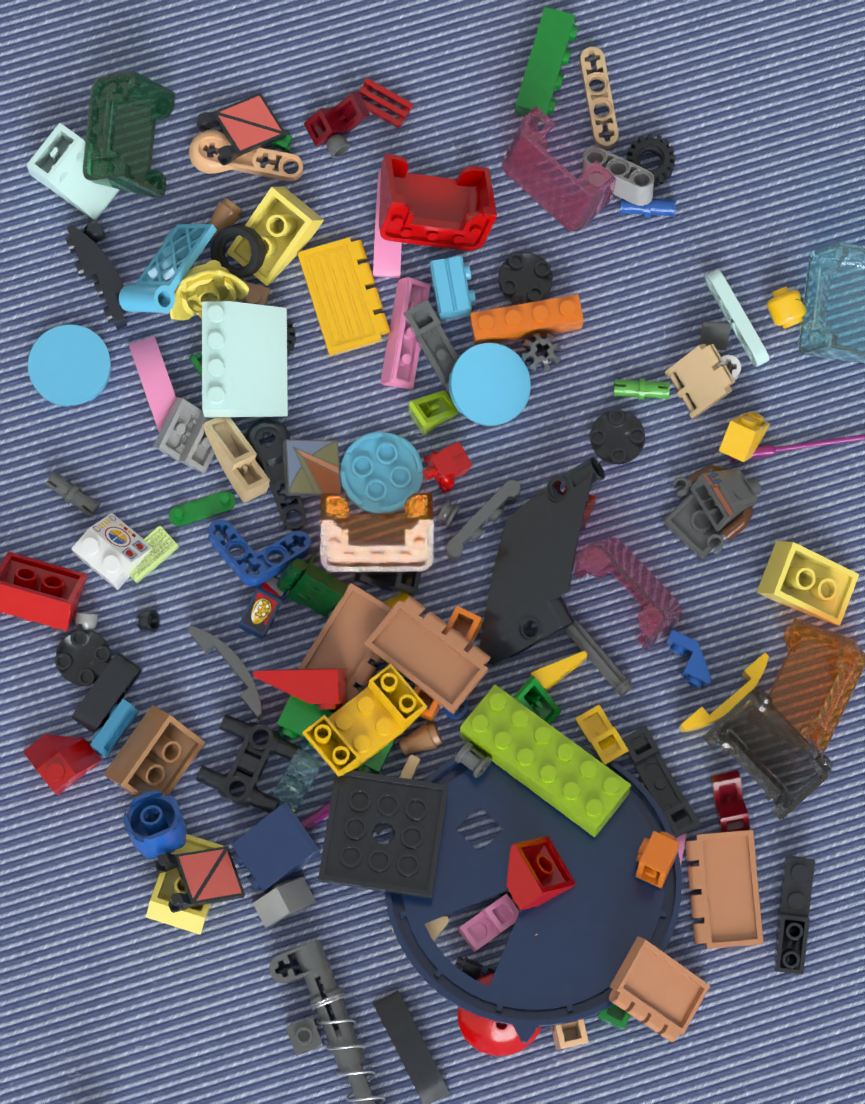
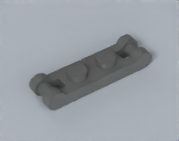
(490, 511)

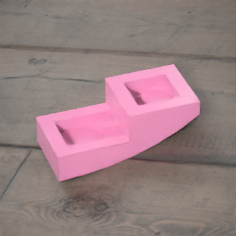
(489, 923)

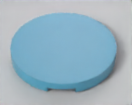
(69, 365)
(489, 384)
(381, 472)

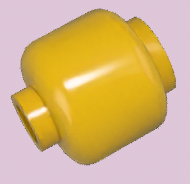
(786, 307)

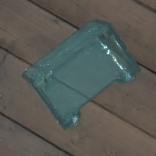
(835, 304)

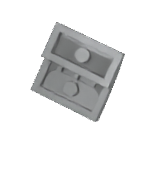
(185, 437)

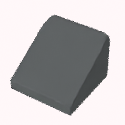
(715, 333)

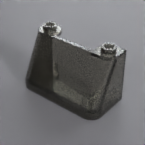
(771, 751)

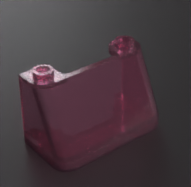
(660, 607)

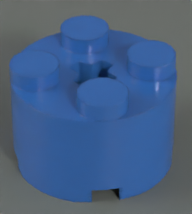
(155, 824)

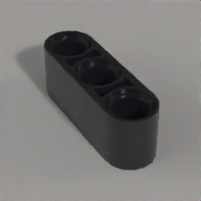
(107, 692)

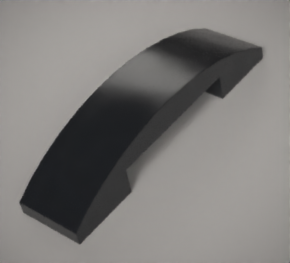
(660, 782)
(411, 1048)

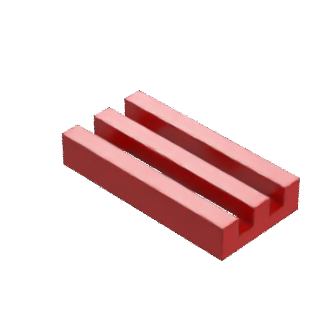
(369, 84)

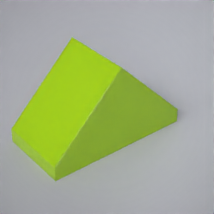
(432, 411)

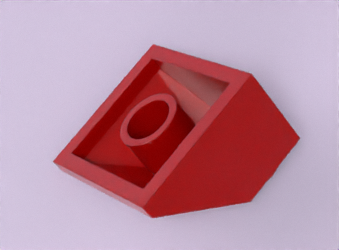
(536, 873)

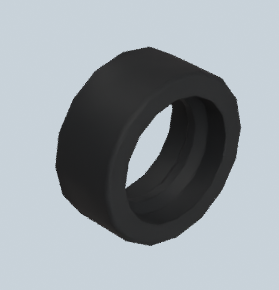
(257, 249)

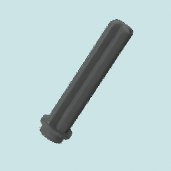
(599, 658)

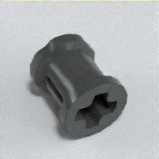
(473, 759)

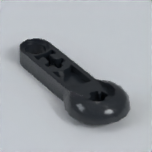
(272, 463)

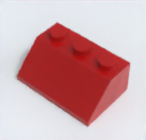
(40, 591)

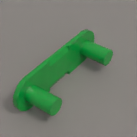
(202, 508)

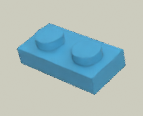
(109, 735)

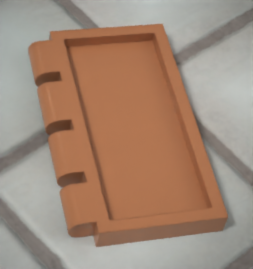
(344, 637)
(428, 656)
(727, 887)
(657, 990)

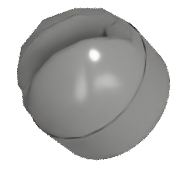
(86, 621)

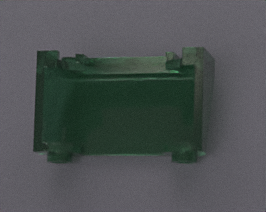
(123, 132)

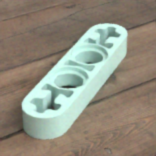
(737, 318)

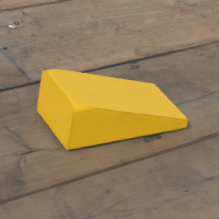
(553, 673)

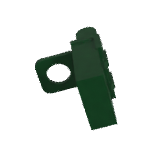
(311, 586)

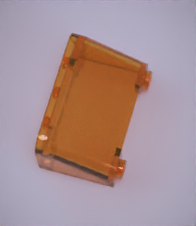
(376, 540)
(816, 680)

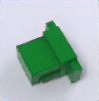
(283, 144)

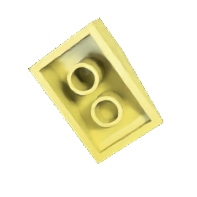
(285, 229)
(807, 582)
(169, 883)

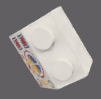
(111, 550)

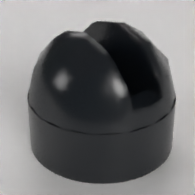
(94, 231)
(148, 621)

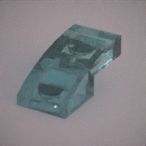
(297, 779)

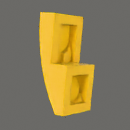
(601, 735)

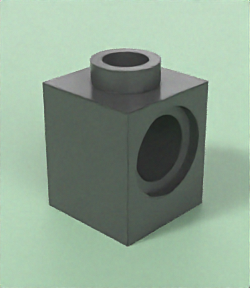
(304, 1036)

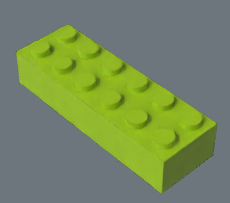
(545, 760)

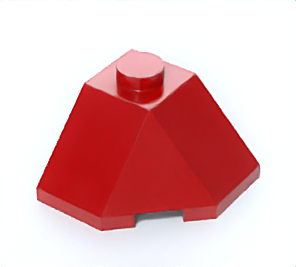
(61, 760)

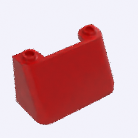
(435, 208)

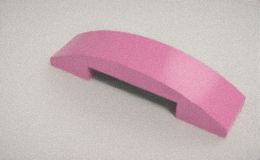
(386, 253)
(153, 378)

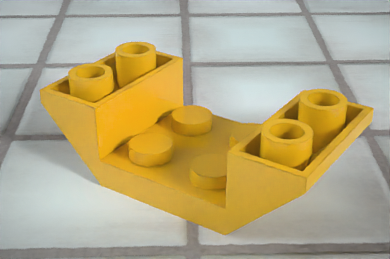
(366, 722)

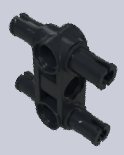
(248, 764)

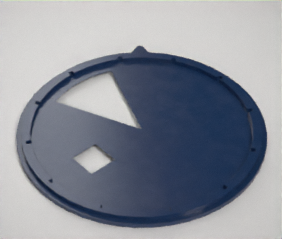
(580, 933)

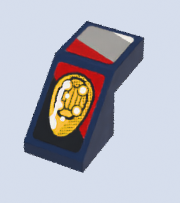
(263, 608)

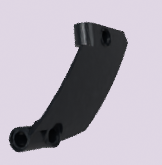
(537, 565)

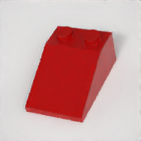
(315, 686)

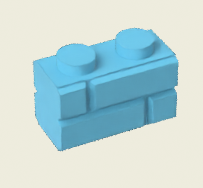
(451, 287)

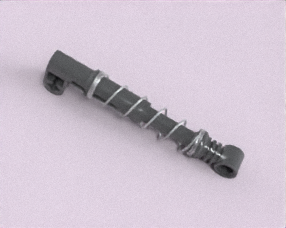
(342, 1042)

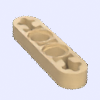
(599, 98)

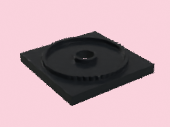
(409, 808)

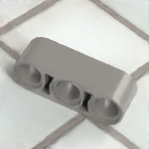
(632, 181)

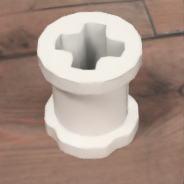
(733, 365)

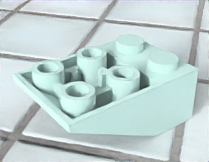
(60, 168)

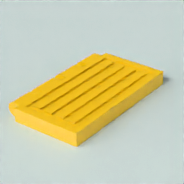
(341, 297)

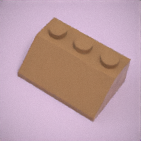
(154, 755)

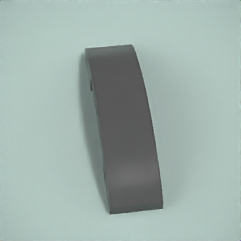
(432, 340)
(208, 643)

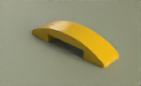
(702, 719)

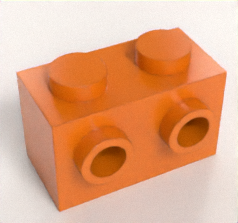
(656, 858)

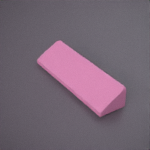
(402, 347)

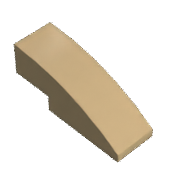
(236, 458)

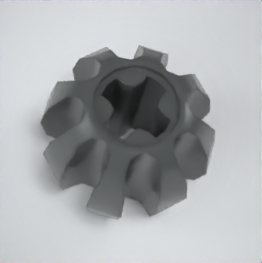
(541, 360)

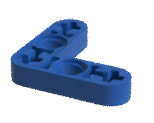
(257, 561)

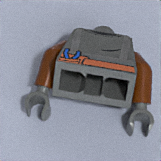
(724, 498)

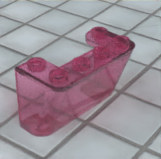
(567, 199)

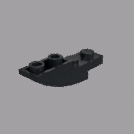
(97, 266)
(794, 914)

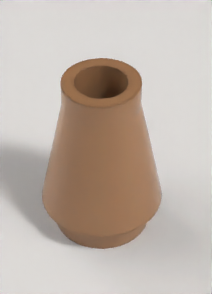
(225, 215)
(422, 739)

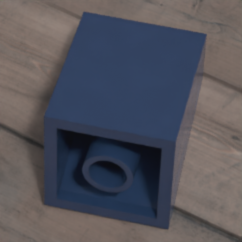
(274, 848)

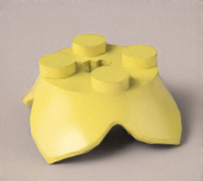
(205, 284)

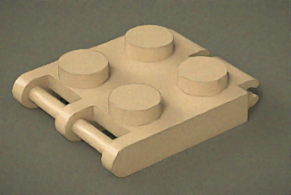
(701, 378)

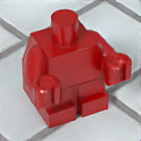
(447, 466)

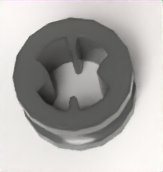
(448, 514)

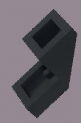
(395, 581)

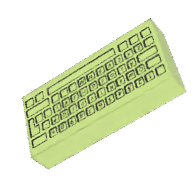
(162, 548)

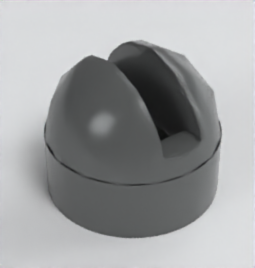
(337, 145)

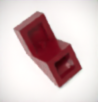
(337, 120)
(729, 802)

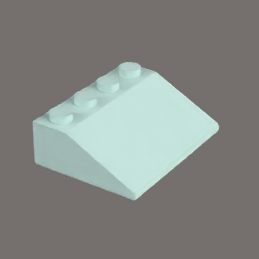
(244, 360)

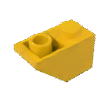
(744, 436)

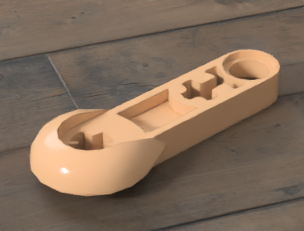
(245, 163)

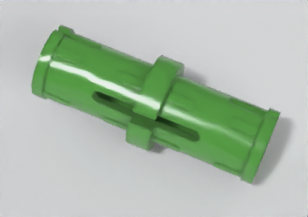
(641, 389)

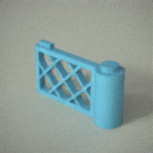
(156, 294)

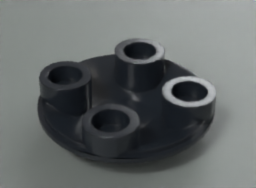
(525, 278)
(617, 437)
(82, 657)

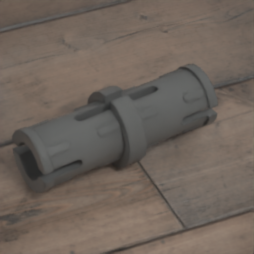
(72, 494)

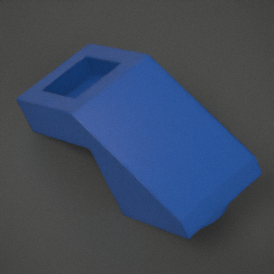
(696, 670)

